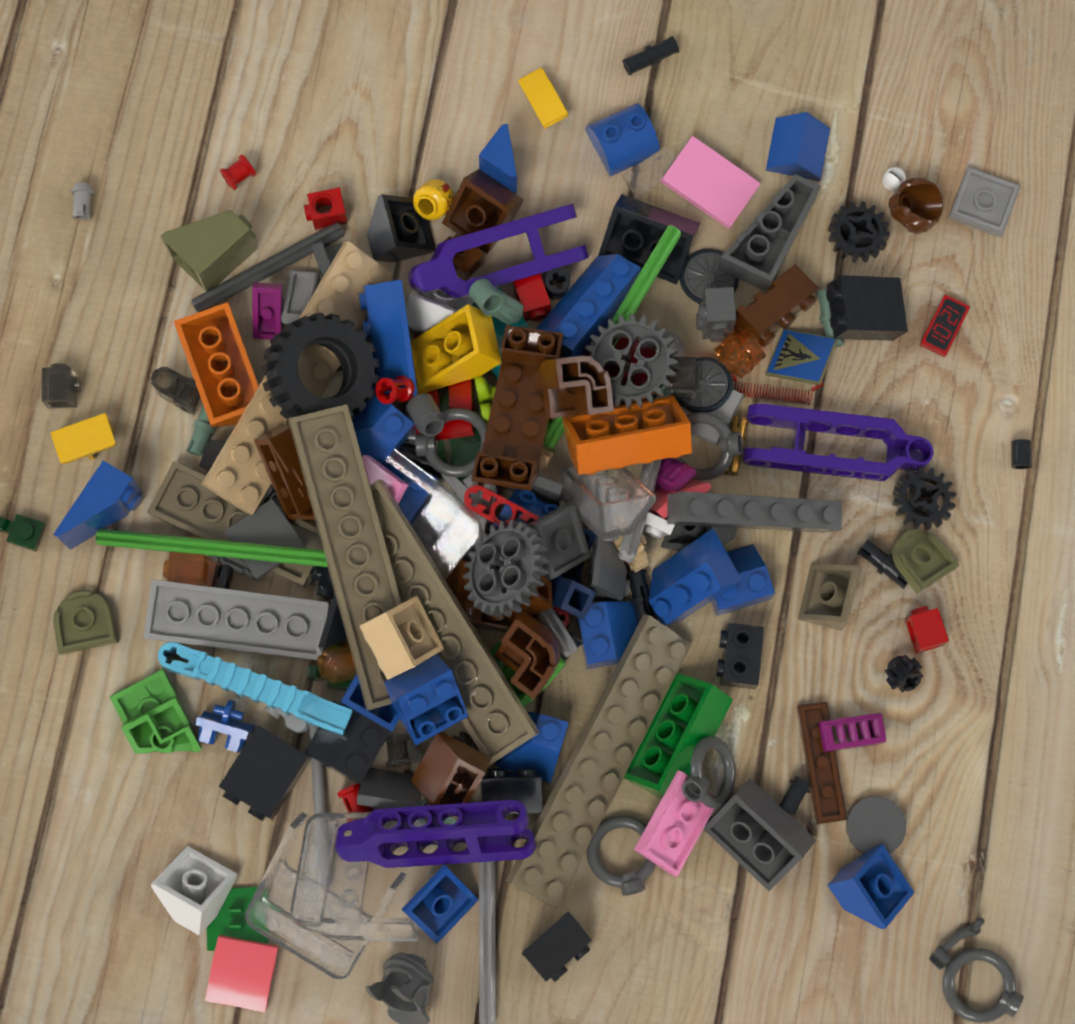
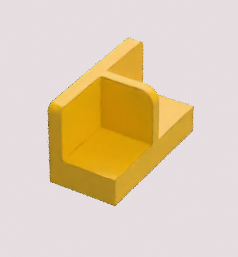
(84, 439)

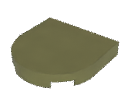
(921, 559)
(84, 622)

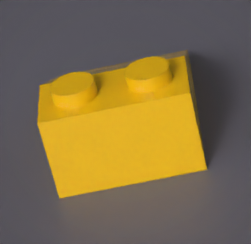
(455, 350)

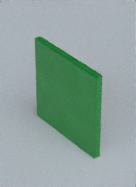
(232, 919)

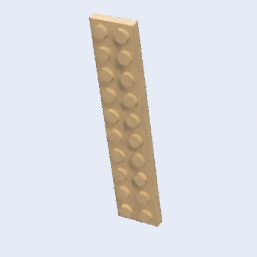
(238, 470)

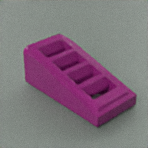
(673, 475)
(871, 731)

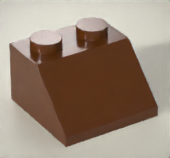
(481, 205)

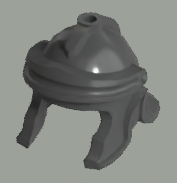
(404, 988)

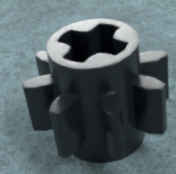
(903, 673)

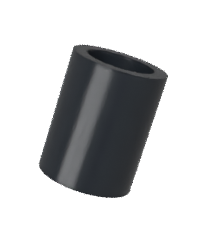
(1021, 454)

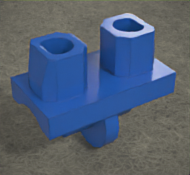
(212, 723)

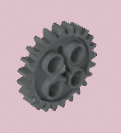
(655, 368)
(506, 568)

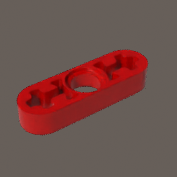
(488, 495)

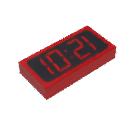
(944, 325)

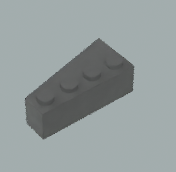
(767, 241)

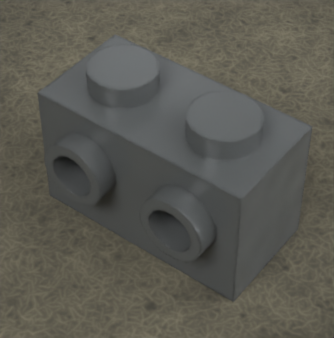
(716, 313)

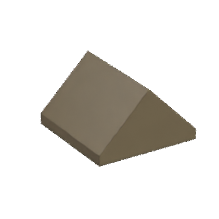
(829, 595)

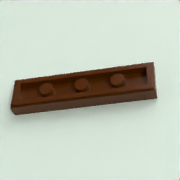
(821, 766)

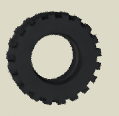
(339, 338)

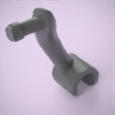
(941, 957)

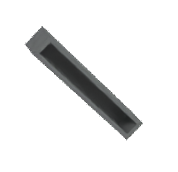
(754, 512)

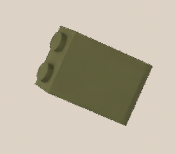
(211, 247)

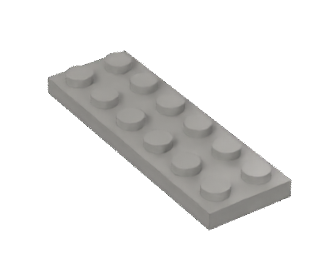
(235, 619)

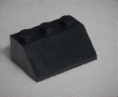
(636, 230)

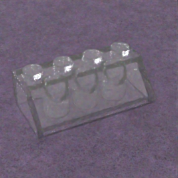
(607, 501)

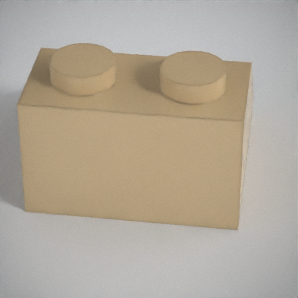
(401, 637)

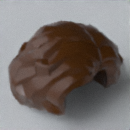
(917, 205)

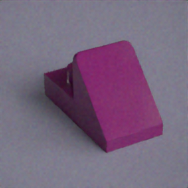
(267, 309)

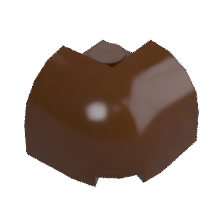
(574, 387)
(531, 653)

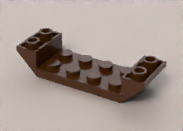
(517, 414)

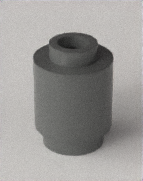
(425, 414)

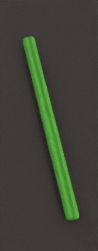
(630, 304)
(211, 547)

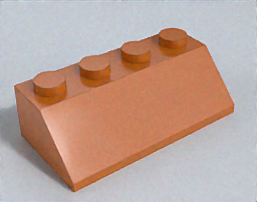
(218, 363)
(628, 436)

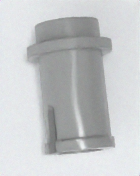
(82, 201)

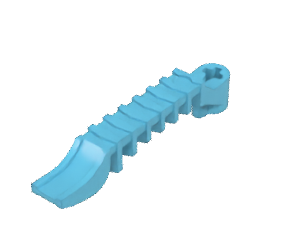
(258, 687)

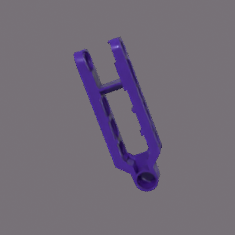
(440, 270)
(903, 450)
(479, 826)

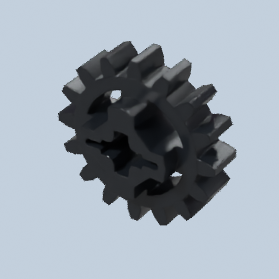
(847, 224)
(919, 488)

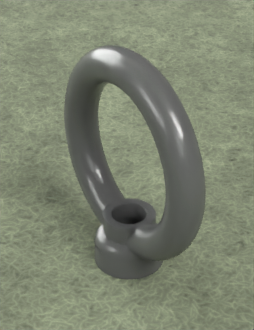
(730, 443)
(427, 445)
(697, 785)
(631, 882)
(1008, 1001)

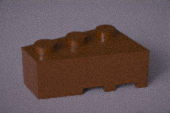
(777, 305)
(285, 472)

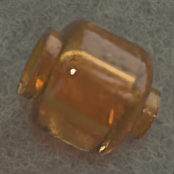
(336, 663)

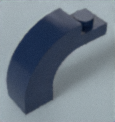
(568, 591)

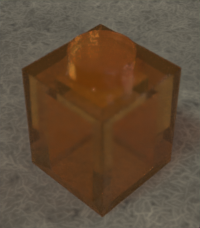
(186, 568)

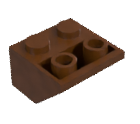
(449, 771)

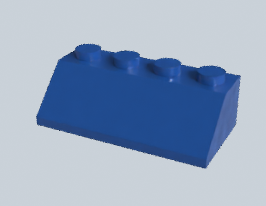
(591, 302)
(388, 330)

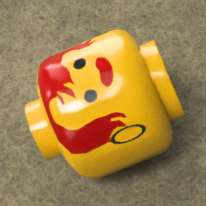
(433, 199)

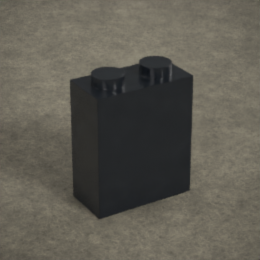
(866, 308)
(264, 774)

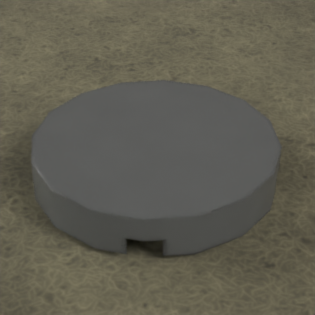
(875, 823)

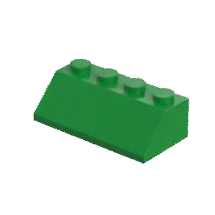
(684, 718)

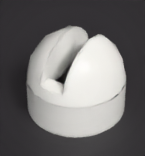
(890, 181)

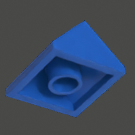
(798, 146)
(498, 159)
(440, 904)

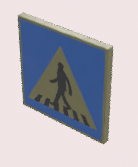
(801, 356)

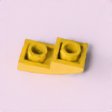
(543, 98)

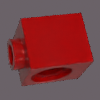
(330, 198)
(533, 296)
(926, 629)

